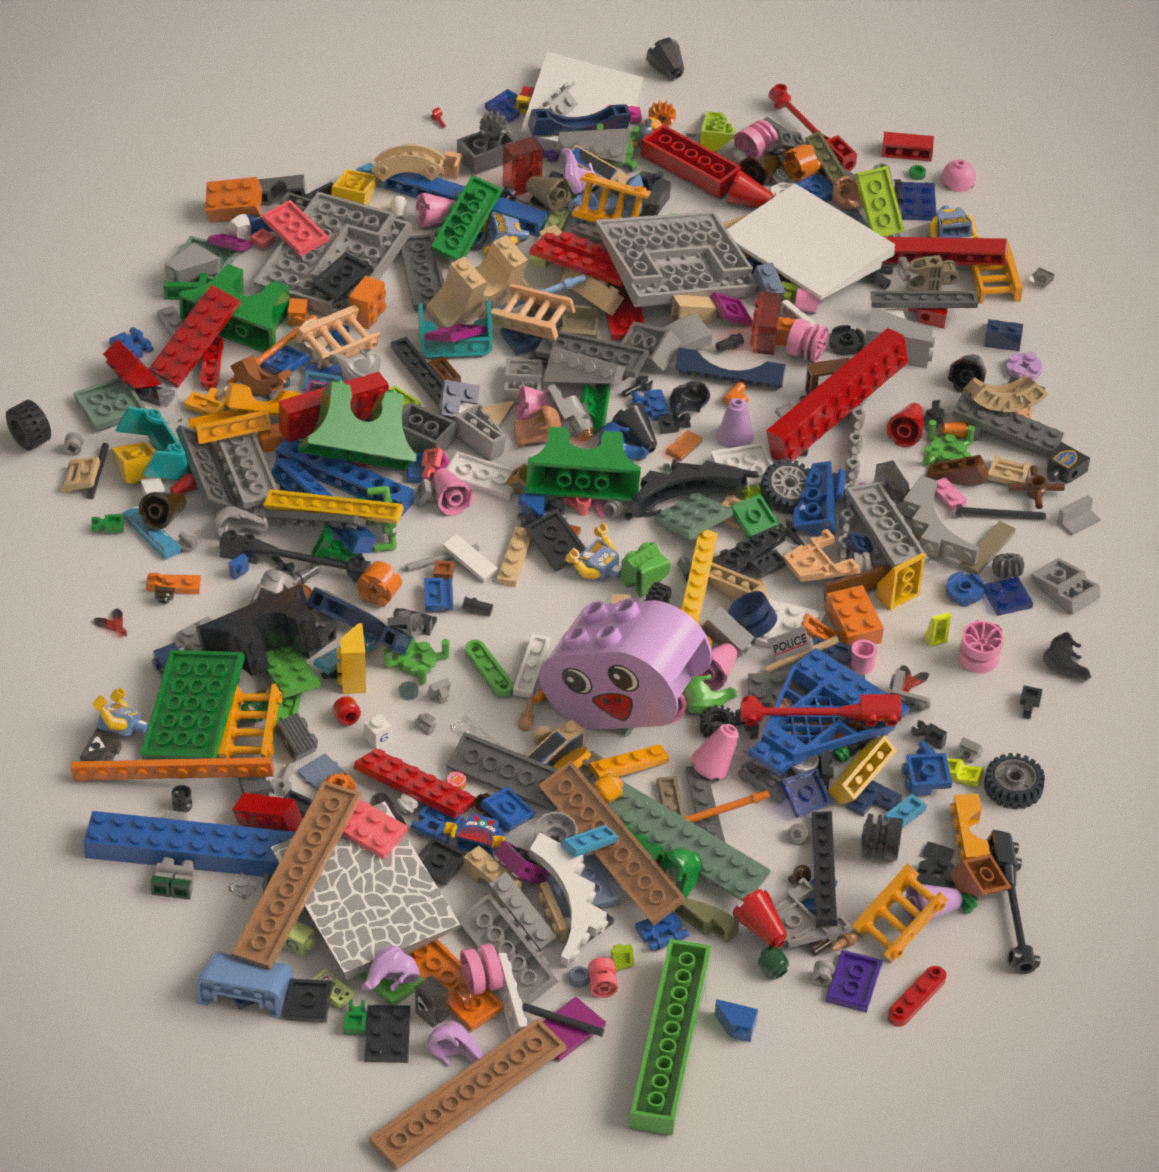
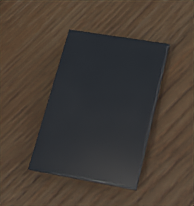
(935, 850)

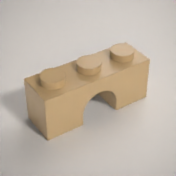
(481, 866)

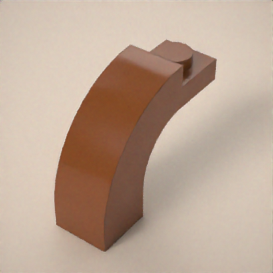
(260, 383)

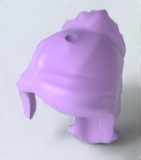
(573, 172)
(394, 965)
(453, 1040)

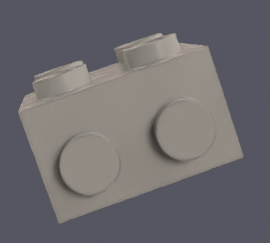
(896, 685)

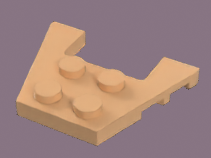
(812, 563)

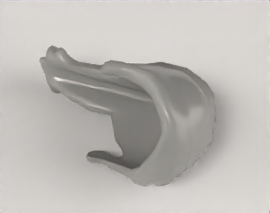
(354, 369)
(237, 519)

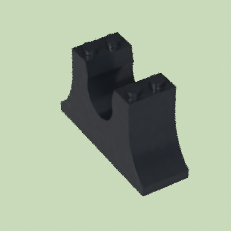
(262, 626)

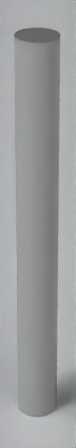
(431, 560)

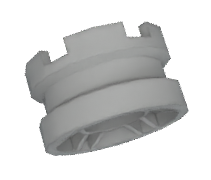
(862, 560)

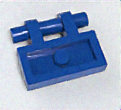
(129, 342)
(655, 403)
(435, 818)
(668, 925)

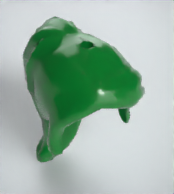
(684, 866)

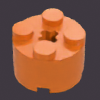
(801, 162)
(378, 583)

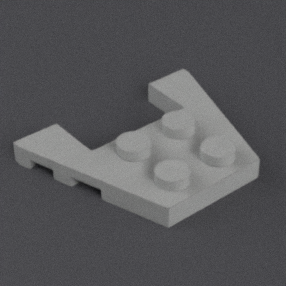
(801, 923)

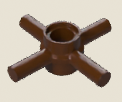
(1036, 487)

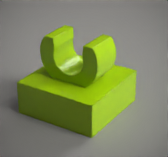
(790, 291)
(750, 492)
(622, 956)

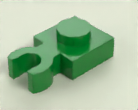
(111, 523)
(355, 1019)

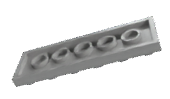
(246, 469)
(885, 523)
(488, 923)

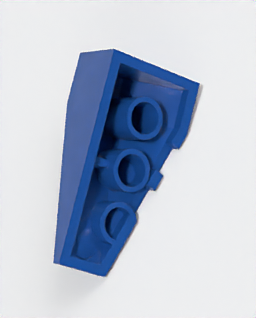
(817, 502)

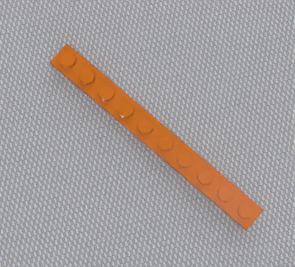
(172, 769)

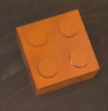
(370, 299)

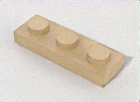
(552, 912)

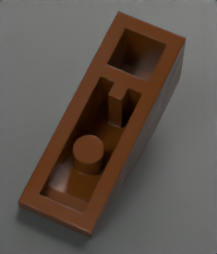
(960, 471)

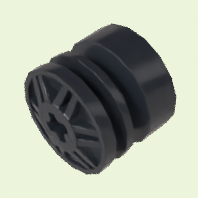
(882, 837)

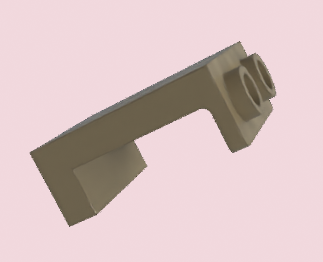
(582, 321)

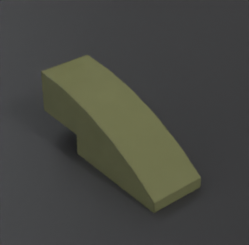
(708, 919)

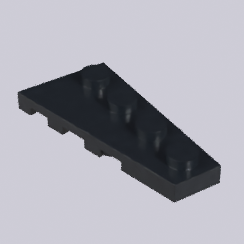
(739, 557)

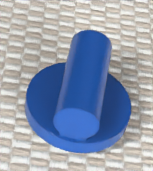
(924, 748)

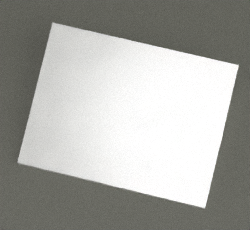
(593, 90)
(811, 242)

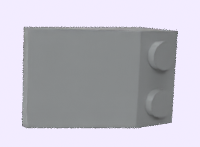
(659, 341)

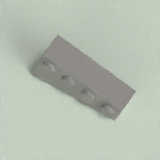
(608, 144)
(573, 367)

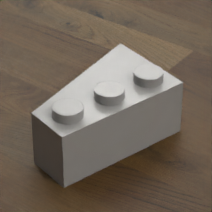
(480, 432)

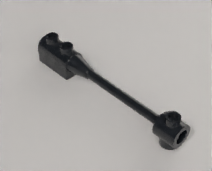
(234, 545)
(1004, 853)

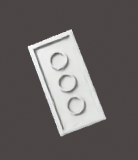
(482, 475)

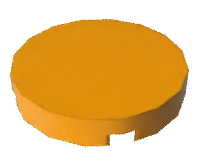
(575, 756)

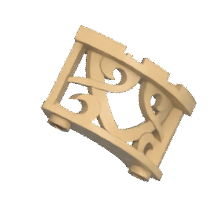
(408, 158)
(1007, 397)

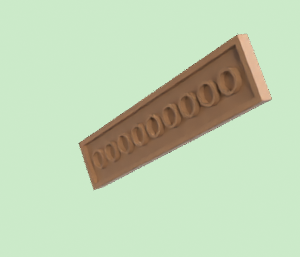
(626, 858)
(296, 875)
(467, 1094)

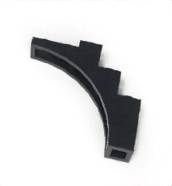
(684, 480)

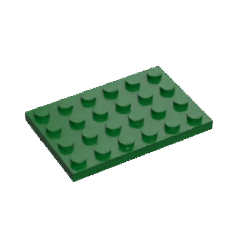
(192, 705)

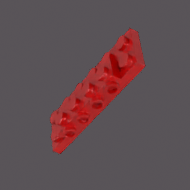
(578, 255)

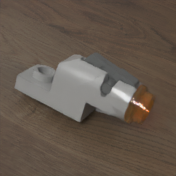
(571, 410)

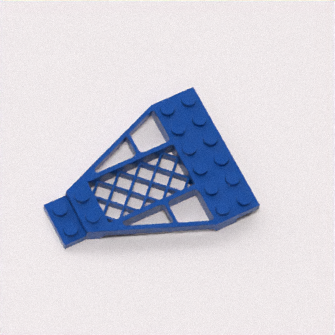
(830, 684)

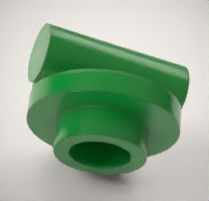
(969, 902)

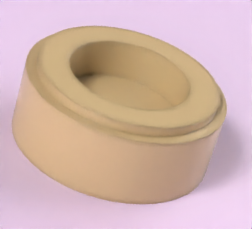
(541, 734)

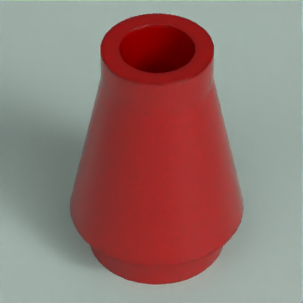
(184, 484)

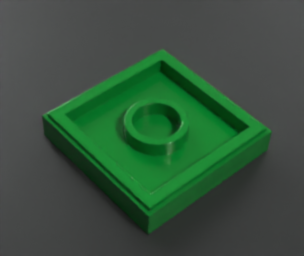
(753, 516)

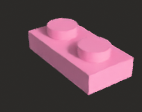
(949, 494)

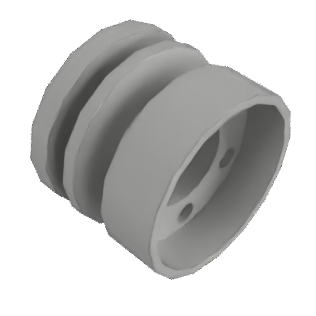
(556, 826)

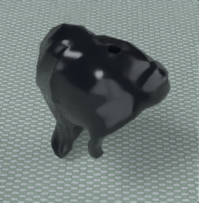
(689, 396)
(1060, 659)

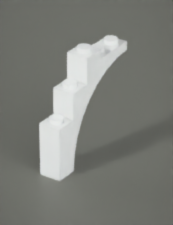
(579, 893)

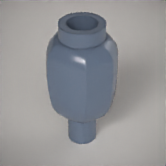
(644, 130)

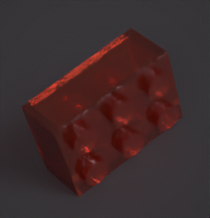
(520, 162)
(765, 322)

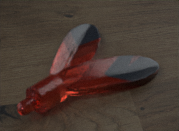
(115, 625)
(914, 681)

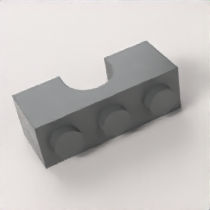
(280, 186)

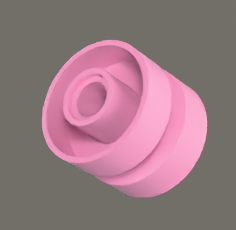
(980, 647)

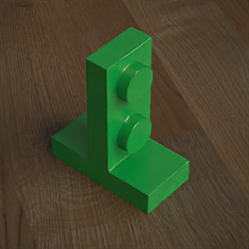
(173, 289)
(331, 548)

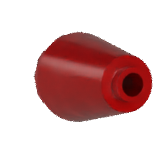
(748, 192)
(906, 425)
(761, 918)

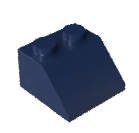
(1003, 335)

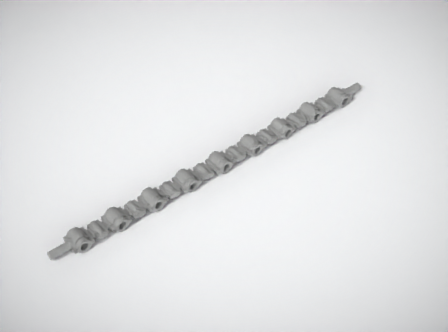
(852, 471)

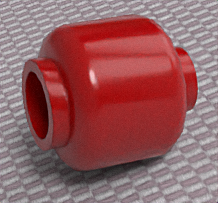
(346, 711)

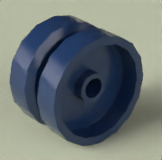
(754, 613)

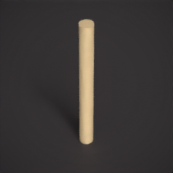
(791, 659)

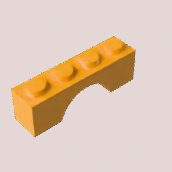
(240, 397)
(966, 813)

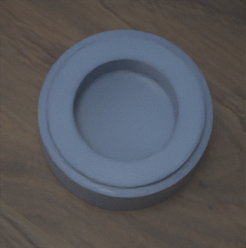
(579, 976)

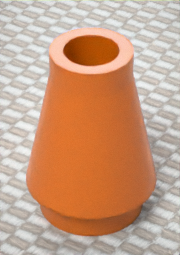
(958, 429)

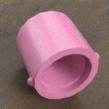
(806, 301)
(863, 656)

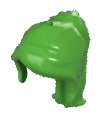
(700, 696)

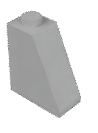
(190, 263)
(725, 629)

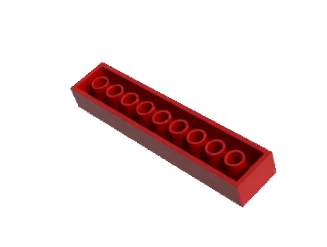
(837, 396)

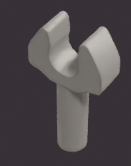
(283, 781)

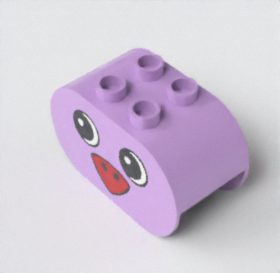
(624, 664)

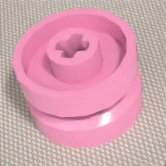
(481, 969)

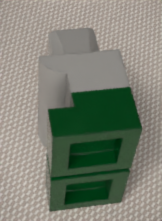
(173, 879)

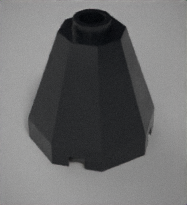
(666, 58)
(966, 369)

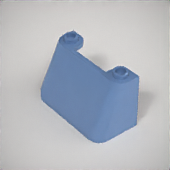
(611, 202)
(245, 981)

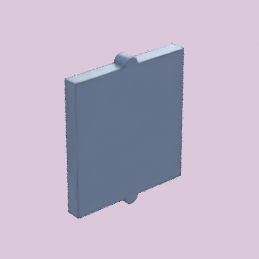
(318, 769)

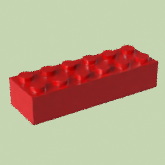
(689, 160)
(301, 413)

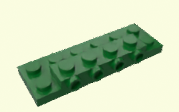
(465, 219)

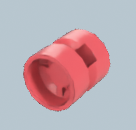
(602, 977)

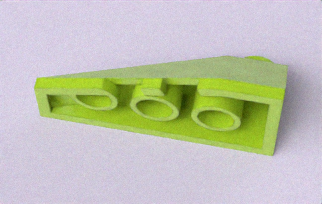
(716, 131)

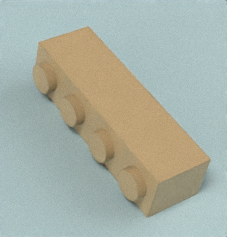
(596, 292)

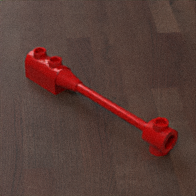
(843, 152)
(870, 709)

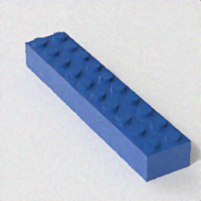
(206, 844)

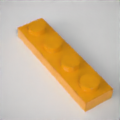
(630, 762)

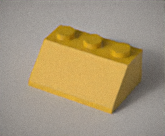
(352, 661)

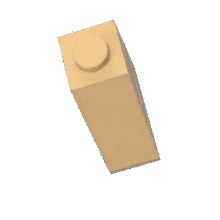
(685, 305)

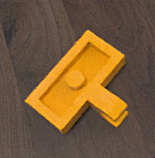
(204, 404)

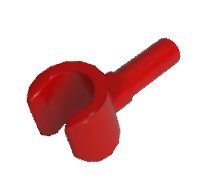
(437, 113)

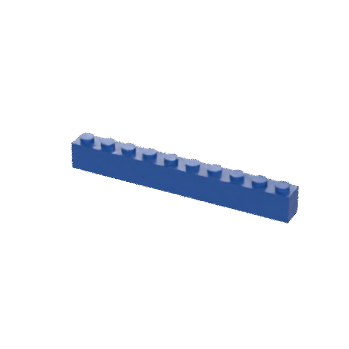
(415, 184)

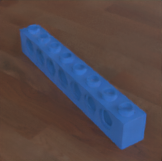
(346, 475)
(297, 479)

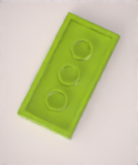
(879, 201)

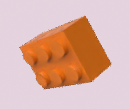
(232, 198)
(853, 616)

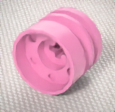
(755, 138)
(807, 340)

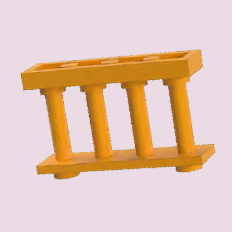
(583, 211)
(1011, 277)
(229, 424)
(227, 747)
(880, 908)

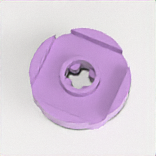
(1017, 362)

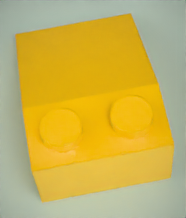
(355, 186)
(133, 460)
(901, 583)

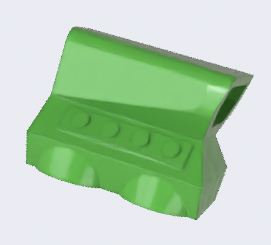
(644, 567)

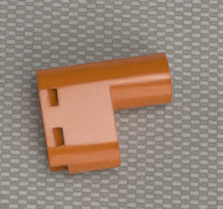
(735, 392)

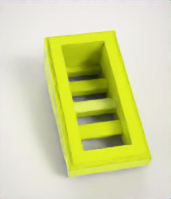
(938, 629)

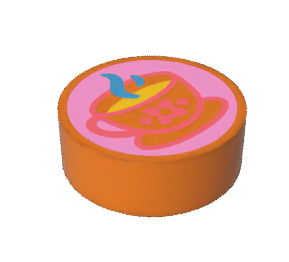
(457, 779)

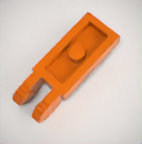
(182, 583)

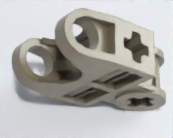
(932, 274)

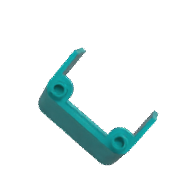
(470, 346)
(169, 457)

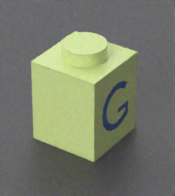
(300, 939)

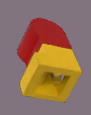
(524, 98)

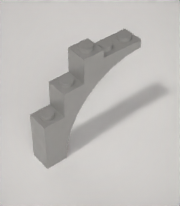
(935, 537)

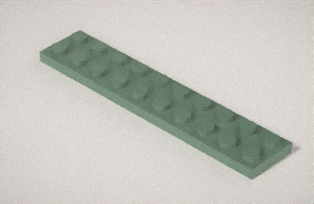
(719, 861)

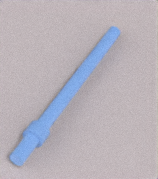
(568, 283)

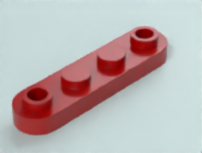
(212, 364)
(916, 996)

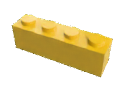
(862, 770)

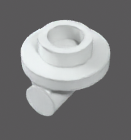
(407, 803)

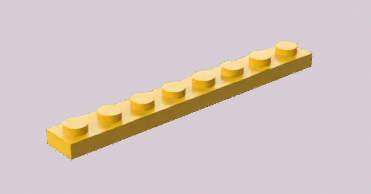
(314, 503)
(699, 574)

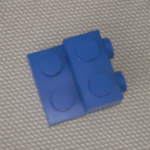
(926, 773)

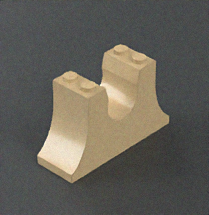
(468, 287)

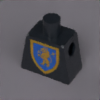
(1066, 464)

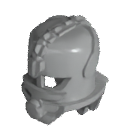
(272, 583)

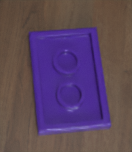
(854, 981)

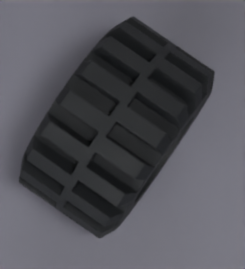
(28, 424)

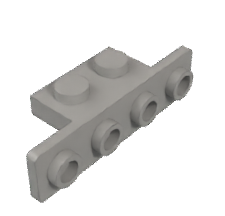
(562, 101)

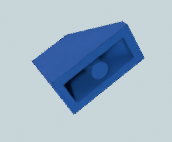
(532, 503)
(736, 1019)

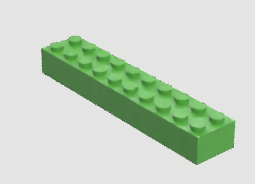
(670, 1037)

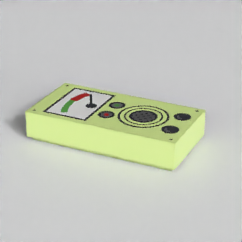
(340, 993)

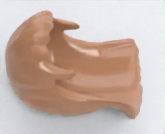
(846, 193)
(536, 428)

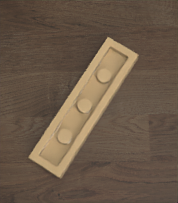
(514, 557)

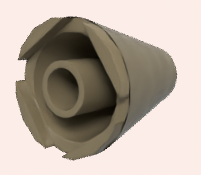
(551, 191)

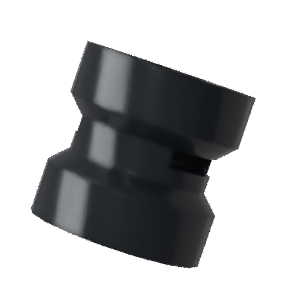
(181, 798)

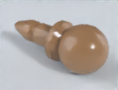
(526, 721)
(845, 941)

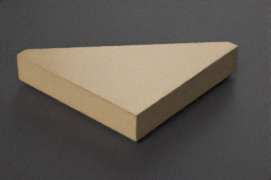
(499, 411)

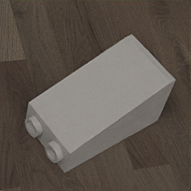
(917, 337)

